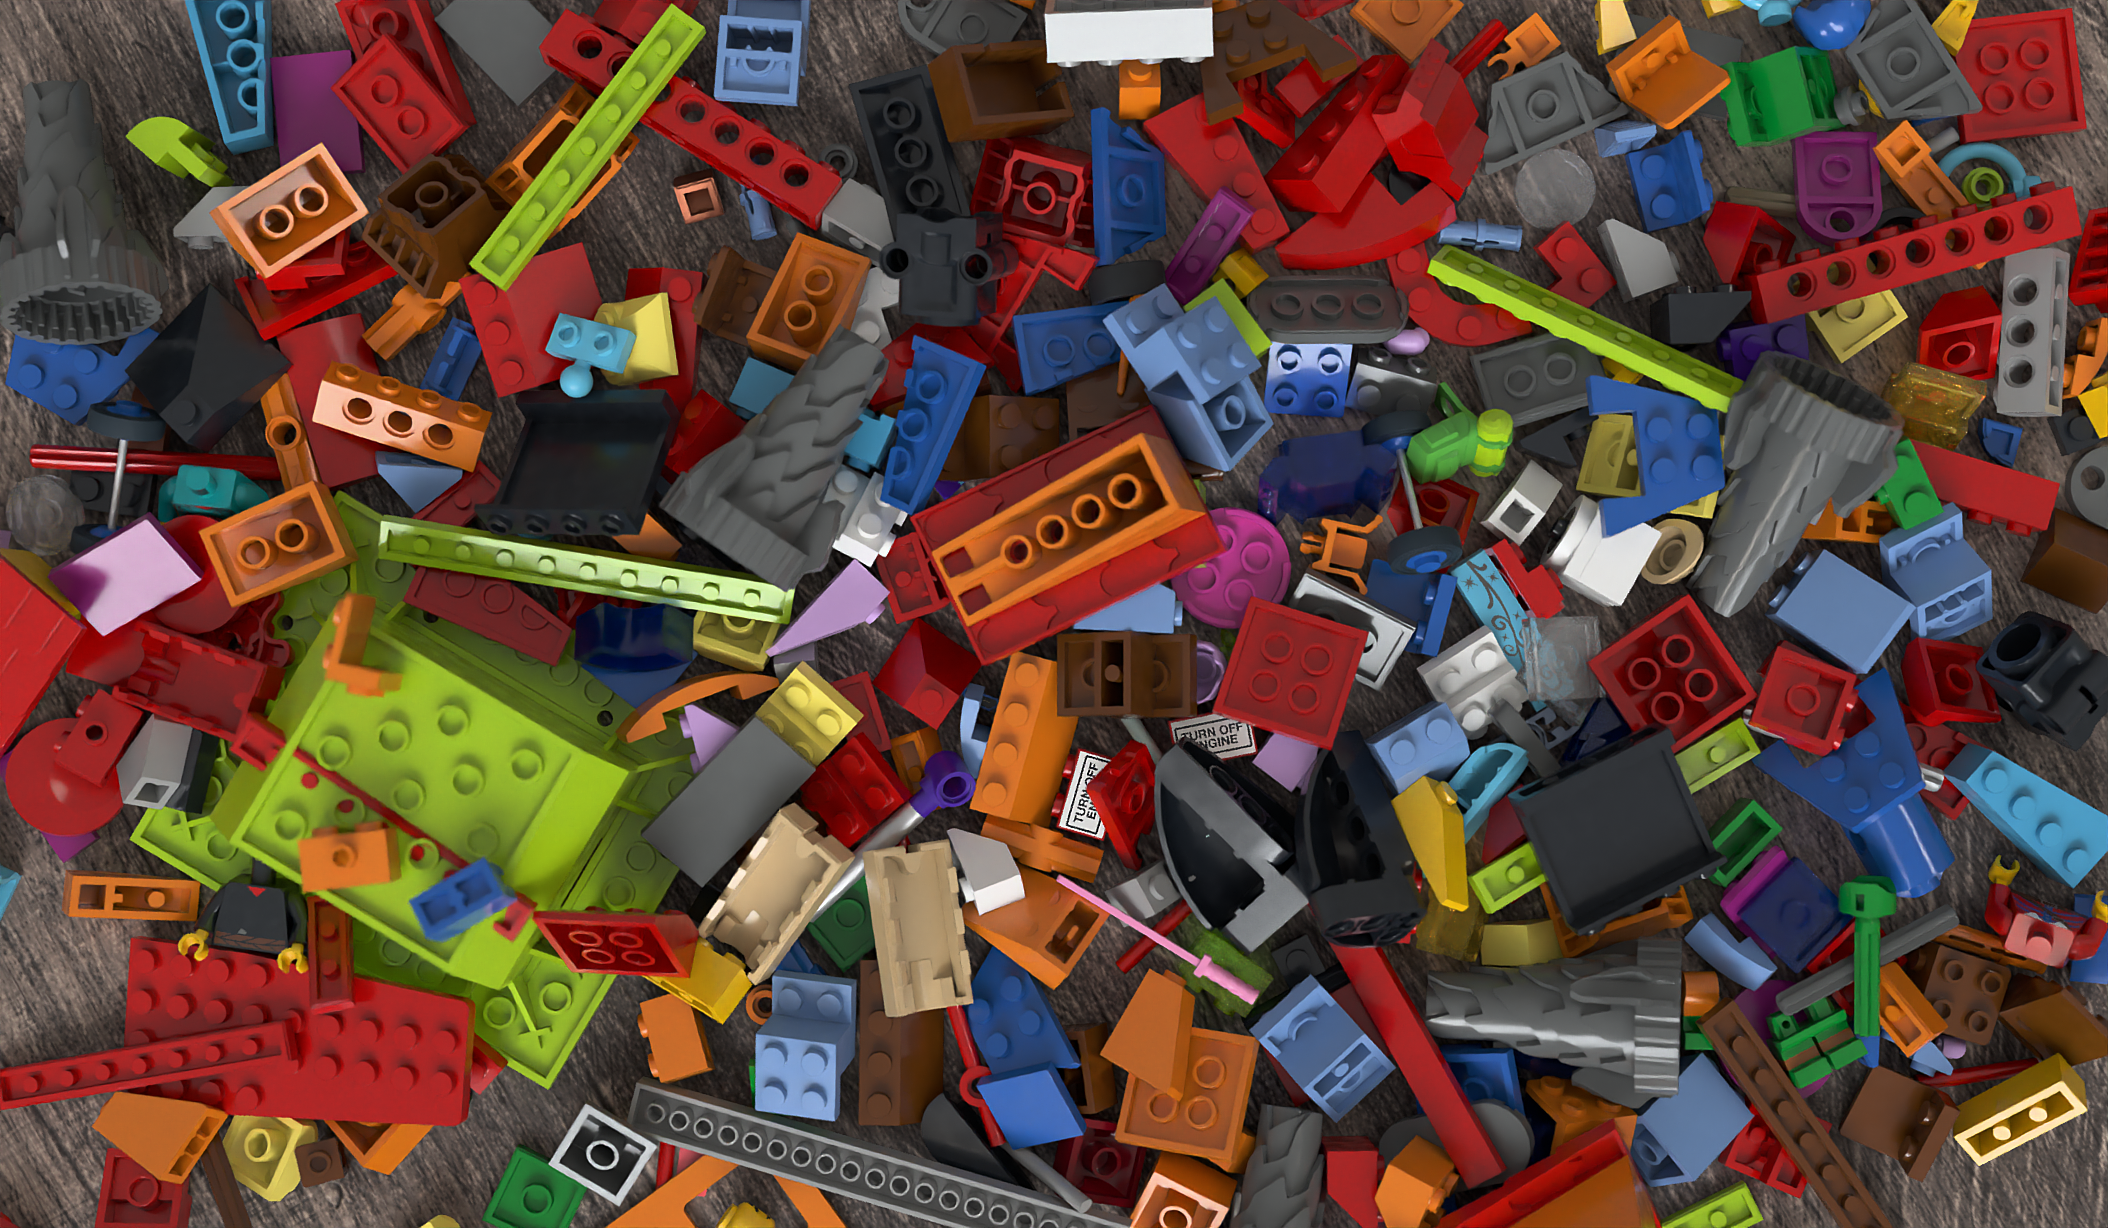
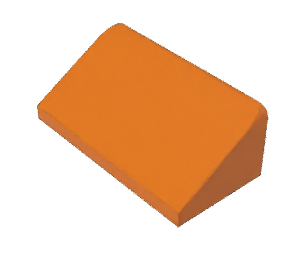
(911, 754)
(1906, 1011)

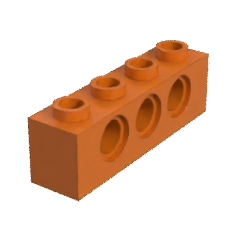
(381, 422)

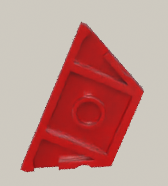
(1126, 799)

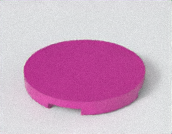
(1253, 567)

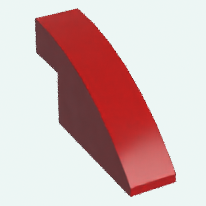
(1367, 228)

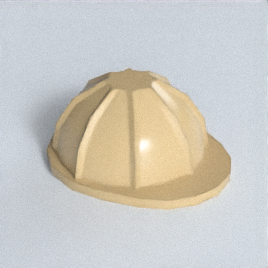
(1674, 553)

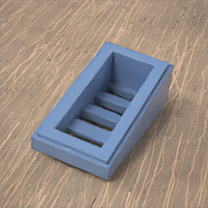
(1623, 136)

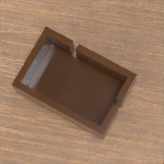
(997, 91)

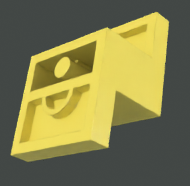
(1612, 465)

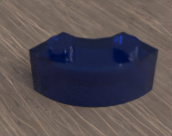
(634, 638)

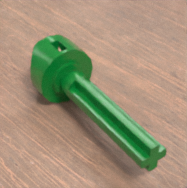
(1868, 900)

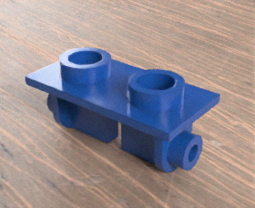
(453, 360)

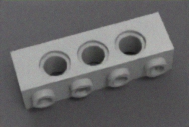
(2046, 349)

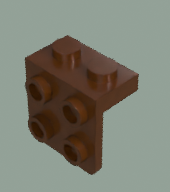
(732, 296)
(1960, 988)

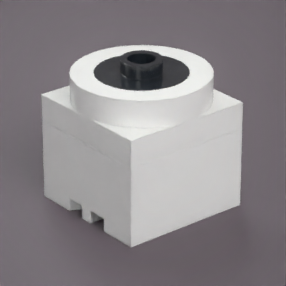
(1592, 564)

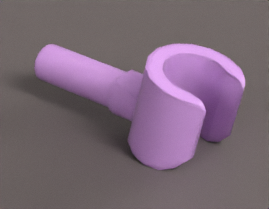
(1951, 1046)

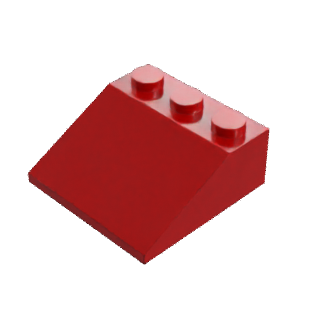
(519, 322)
(1672, 673)
(621, 941)

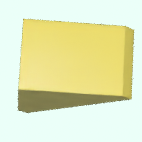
(1519, 943)

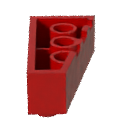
(1215, 158)

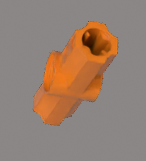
(408, 318)
(282, 413)
(1044, 847)

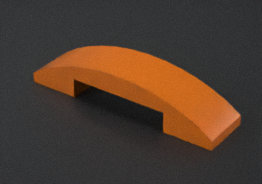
(1919, 177)
(648, 717)

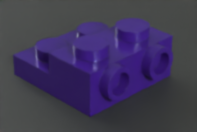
(1745, 341)

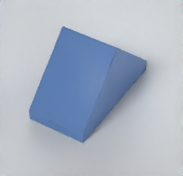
(416, 477)

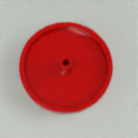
(204, 604)
(53, 796)

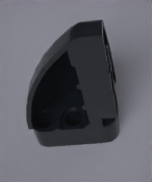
(1354, 851)
(1248, 862)

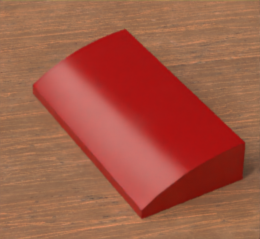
(416, 31)
(340, 456)

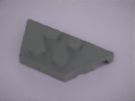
(1908, 66)
(1542, 110)

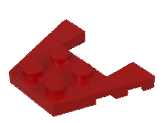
(1012, 292)

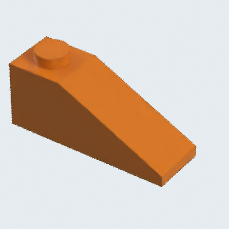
(1862, 526)
(129, 896)

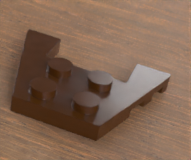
(1258, 39)

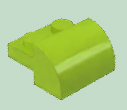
(180, 150)

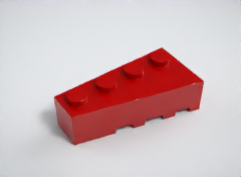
(1339, 145)

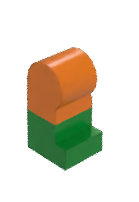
(1698, 996)

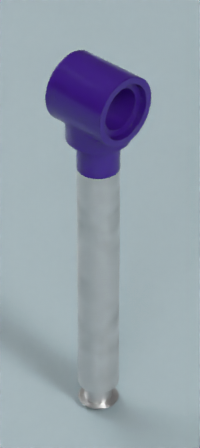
(945, 784)

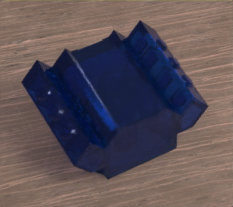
(1325, 477)

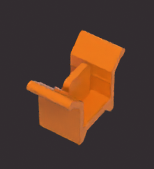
(1340, 549)

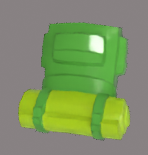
(1460, 441)

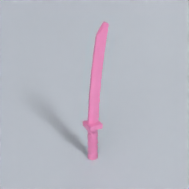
(1203, 966)

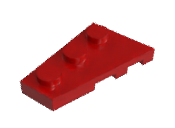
(901, 358)

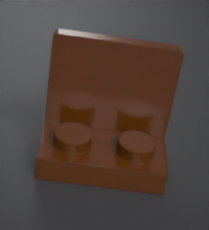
(1900, 1119)

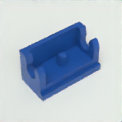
(462, 900)

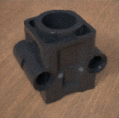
(948, 265)
(2048, 678)

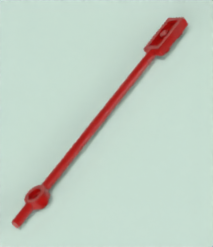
(861, 694)

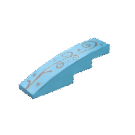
(1493, 606)

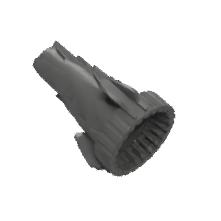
(73, 262)
(1792, 446)
(769, 484)
(1599, 1011)
(1283, 1173)

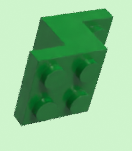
(1780, 97)

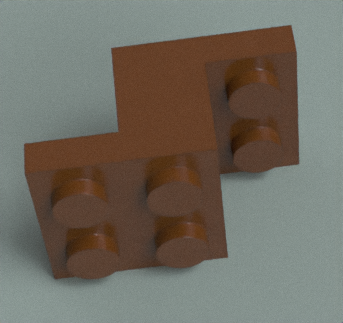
(1001, 436)
(1126, 675)

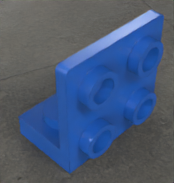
(1669, 183)
(1307, 379)
(1419, 597)

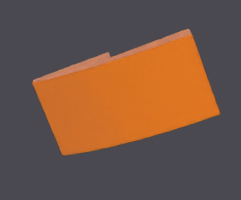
(2083, 367)

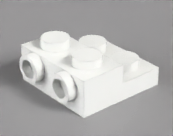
(866, 519)
(1472, 680)

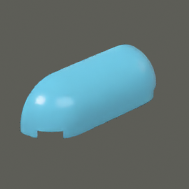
(1485, 781)

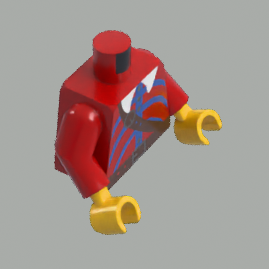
(2039, 927)

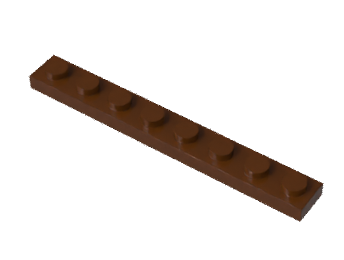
(1789, 1117)

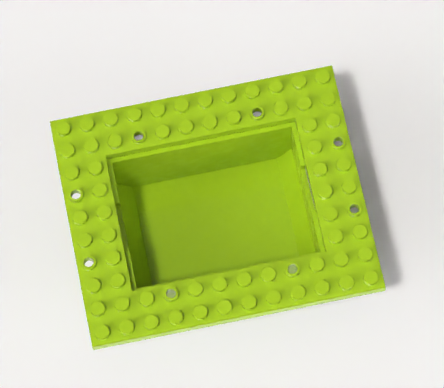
(476, 754)

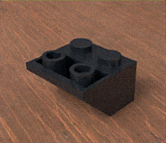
(1695, 319)

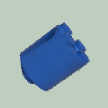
(1905, 848)

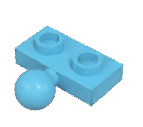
(588, 345)

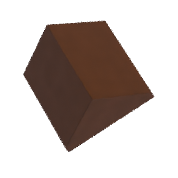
(2071, 562)

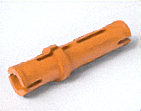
(1988, 946)

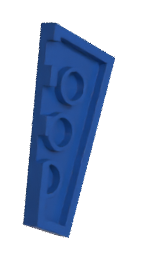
(1063, 345)
(933, 411)

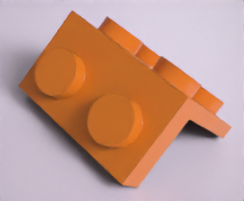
(1665, 76)
(345, 655)
(1578, 1110)

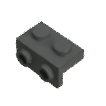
(1390, 383)

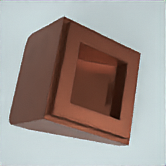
(698, 196)

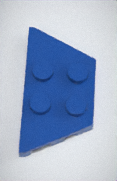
(1125, 189)
(1015, 1018)

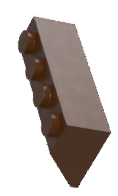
(897, 1056)

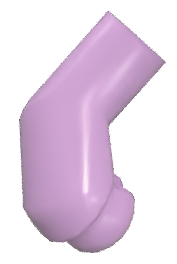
(1408, 342)

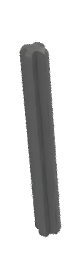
(1891, 947)

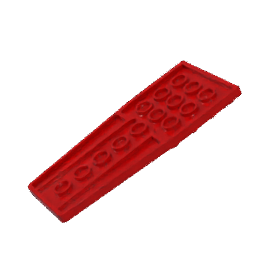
(385, 1061)

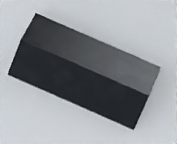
(908, 143)

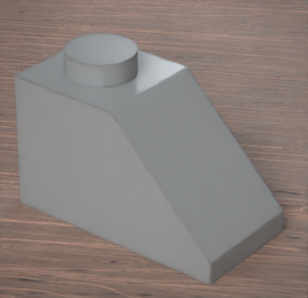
(858, 220)
(1637, 260)

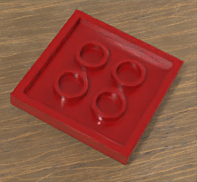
(2023, 77)
(1291, 673)

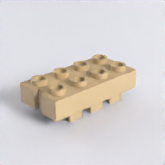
(777, 891)
(918, 927)

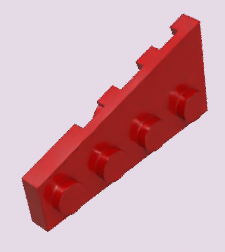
(283, 309)
(490, 609)

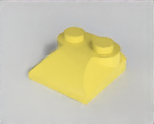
(654, 348)
(734, 639)
(264, 1152)

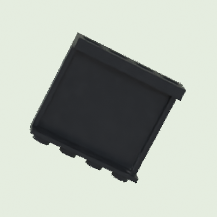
(584, 463)
(1616, 830)

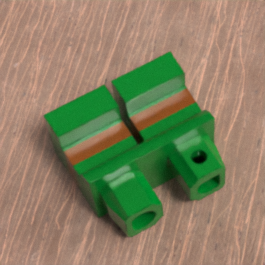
(1814, 1045)

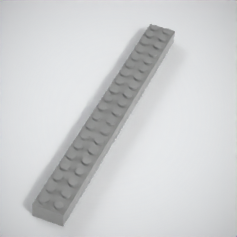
(848, 1164)

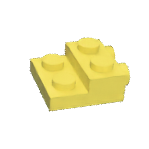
(1855, 323)
(809, 713)

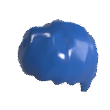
(1831, 22)

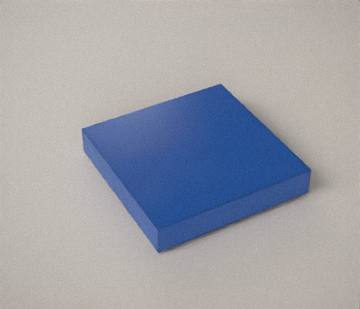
(1032, 1105)

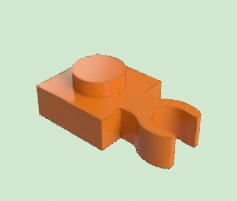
(1527, 44)

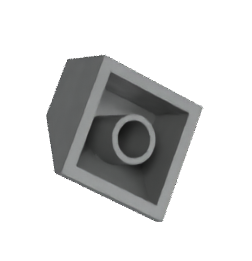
(603, 1152)

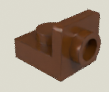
(321, 1161)

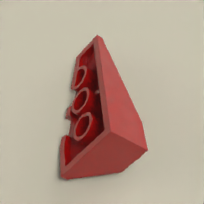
(681, 290)

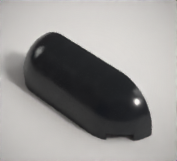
(959, 1140)

